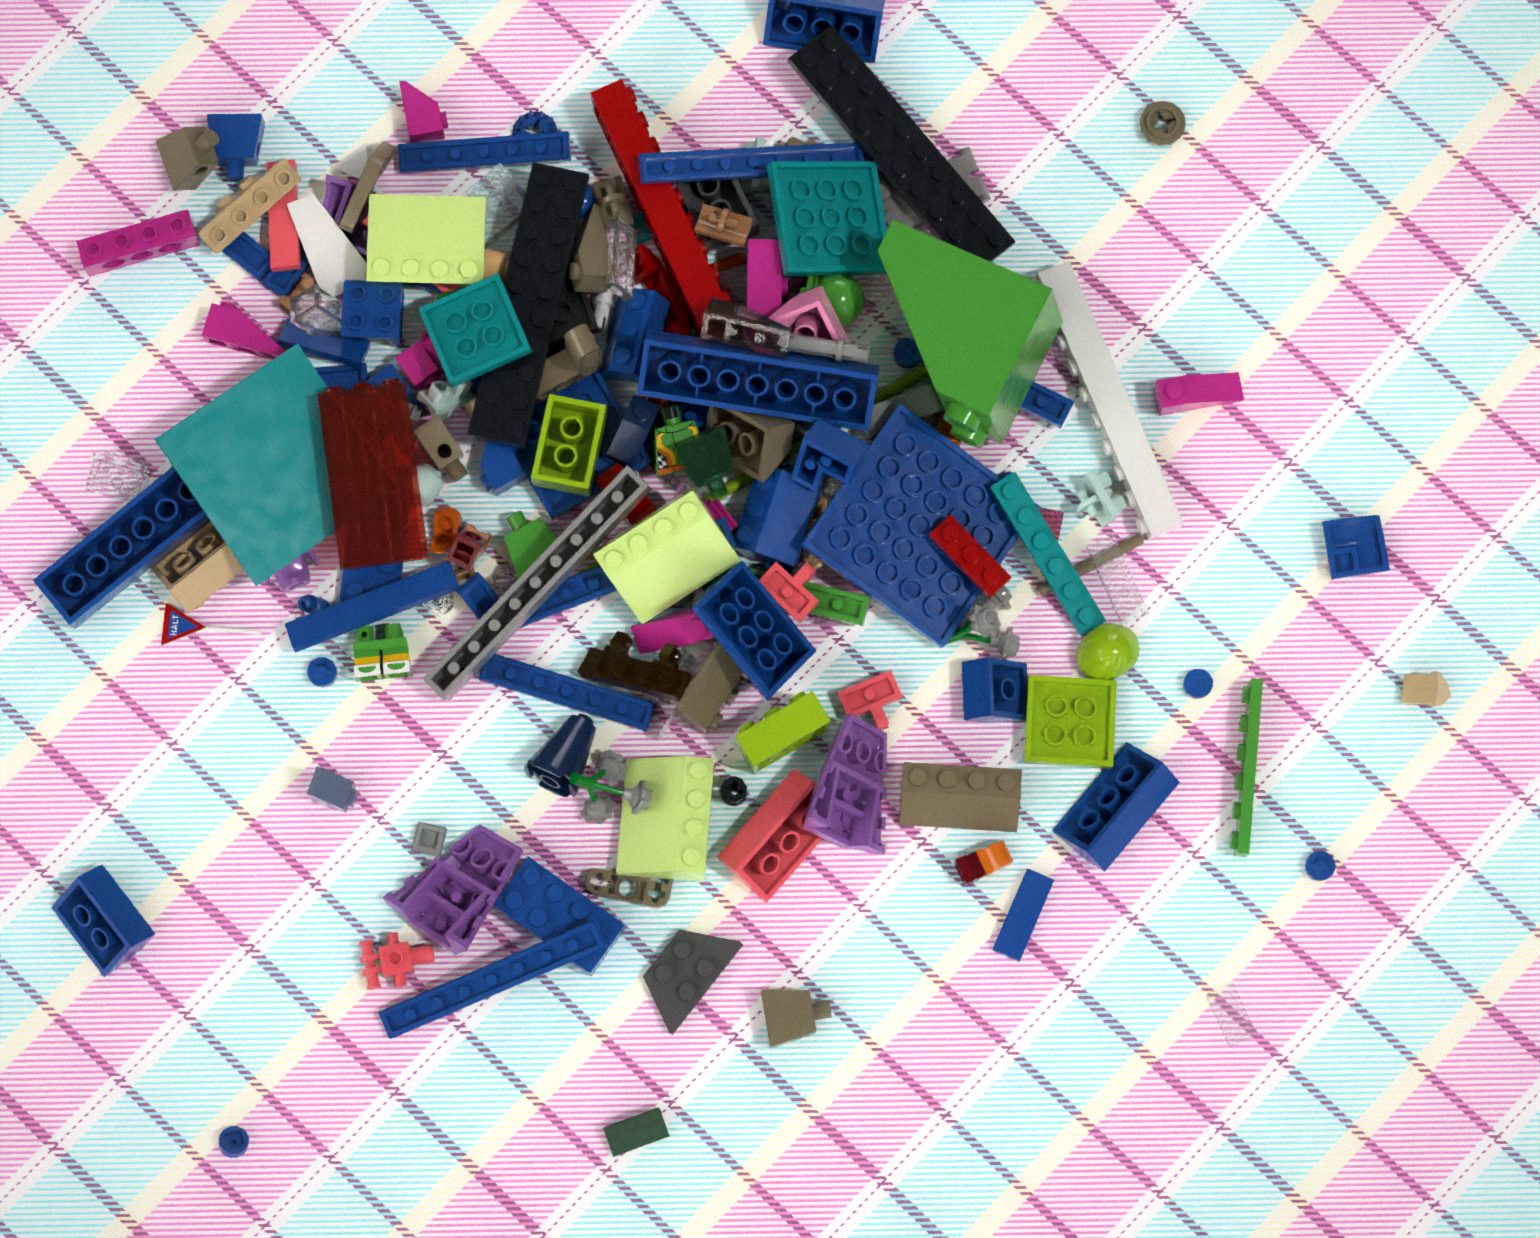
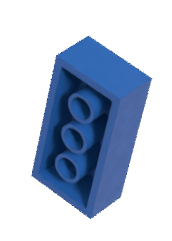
(550, 907)

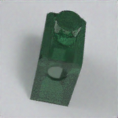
(706, 459)

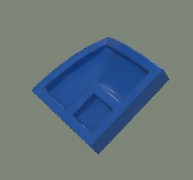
(1355, 546)

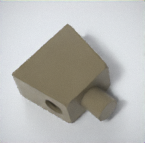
(188, 156)
(434, 436)
(791, 1015)

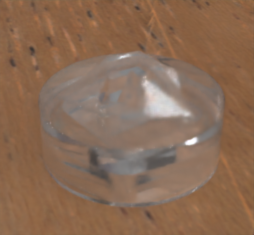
(440, 605)

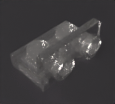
(117, 476)

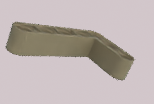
(568, 366)

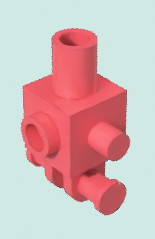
(396, 960)

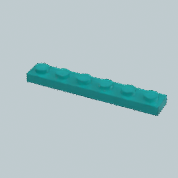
(1047, 554)

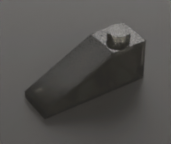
(744, 328)

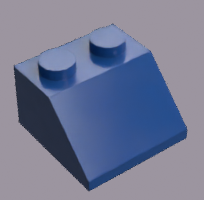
(994, 690)

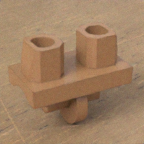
(723, 225)

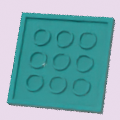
(828, 217)

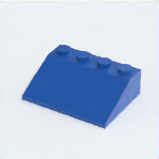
(753, 629)

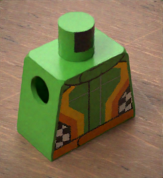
(663, 436)

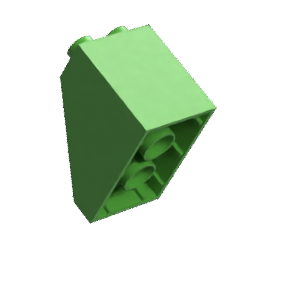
(974, 327)

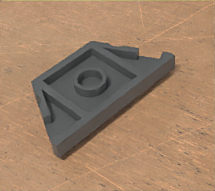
(686, 973)

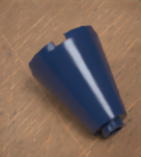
(562, 755)

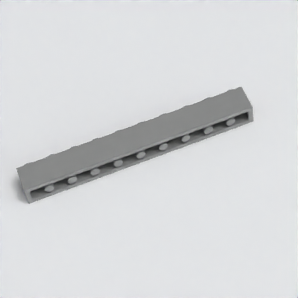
(537, 583)

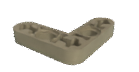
(373, 170)
(640, 897)

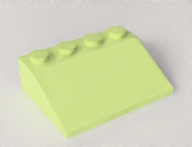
(426, 239)
(666, 555)
(674, 831)

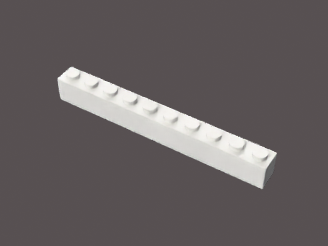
(1110, 406)

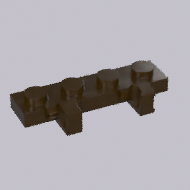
(654, 678)

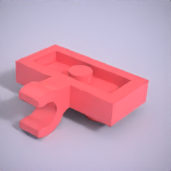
(789, 590)
(871, 697)

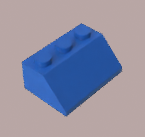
(627, 333)
(776, 519)
(102, 919)

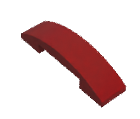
(656, 277)

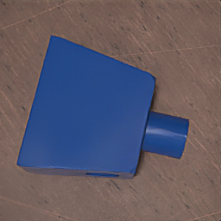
(238, 141)

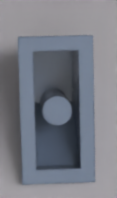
(332, 790)

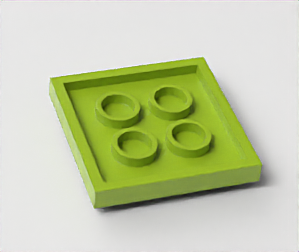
(1070, 721)

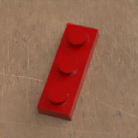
(970, 556)

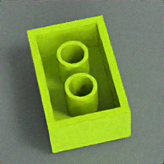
(569, 445)
(782, 731)

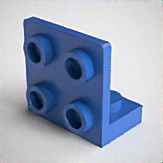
(373, 311)

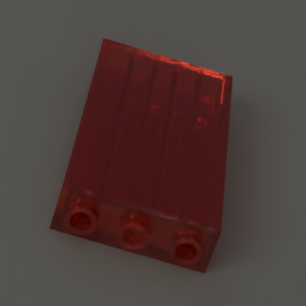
(373, 474)

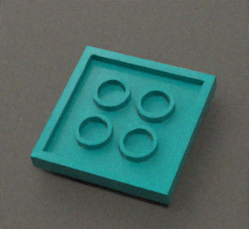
(475, 330)

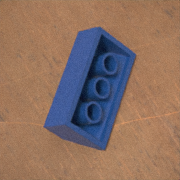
(797, 22)
(1116, 806)

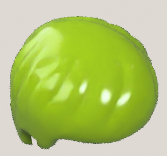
(1107, 651)

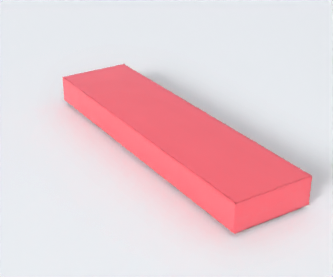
(282, 232)

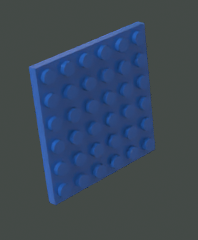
(882, 523)

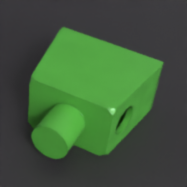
(526, 541)

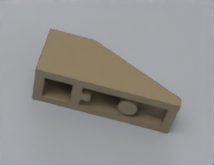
(590, 255)

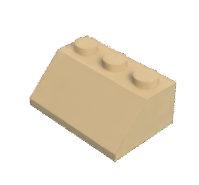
(198, 567)

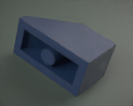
(633, 430)

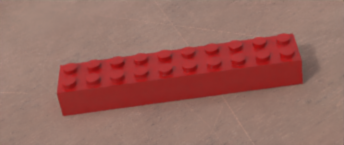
(665, 218)

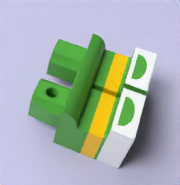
(368, 654)

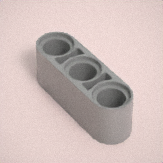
(920, 401)

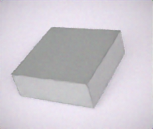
(429, 839)

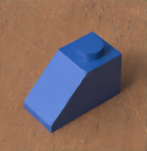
(500, 468)

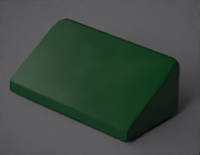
(636, 1132)

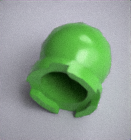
(843, 293)

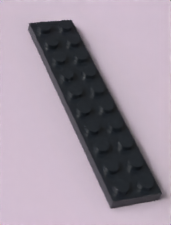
(898, 146)
(535, 288)

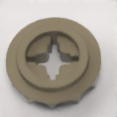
(1168, 112)

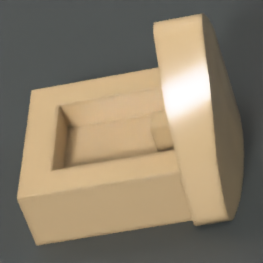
(1425, 689)

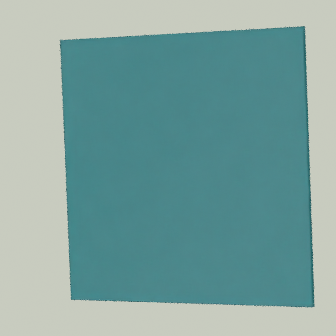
(260, 464)

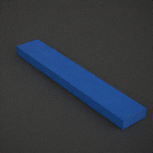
(484, 152)
(372, 606)
(567, 692)

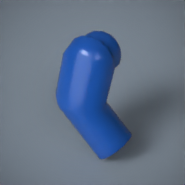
(312, 603)

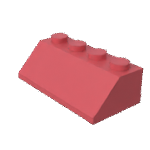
(773, 838)

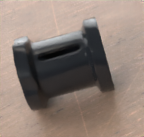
(728, 784)

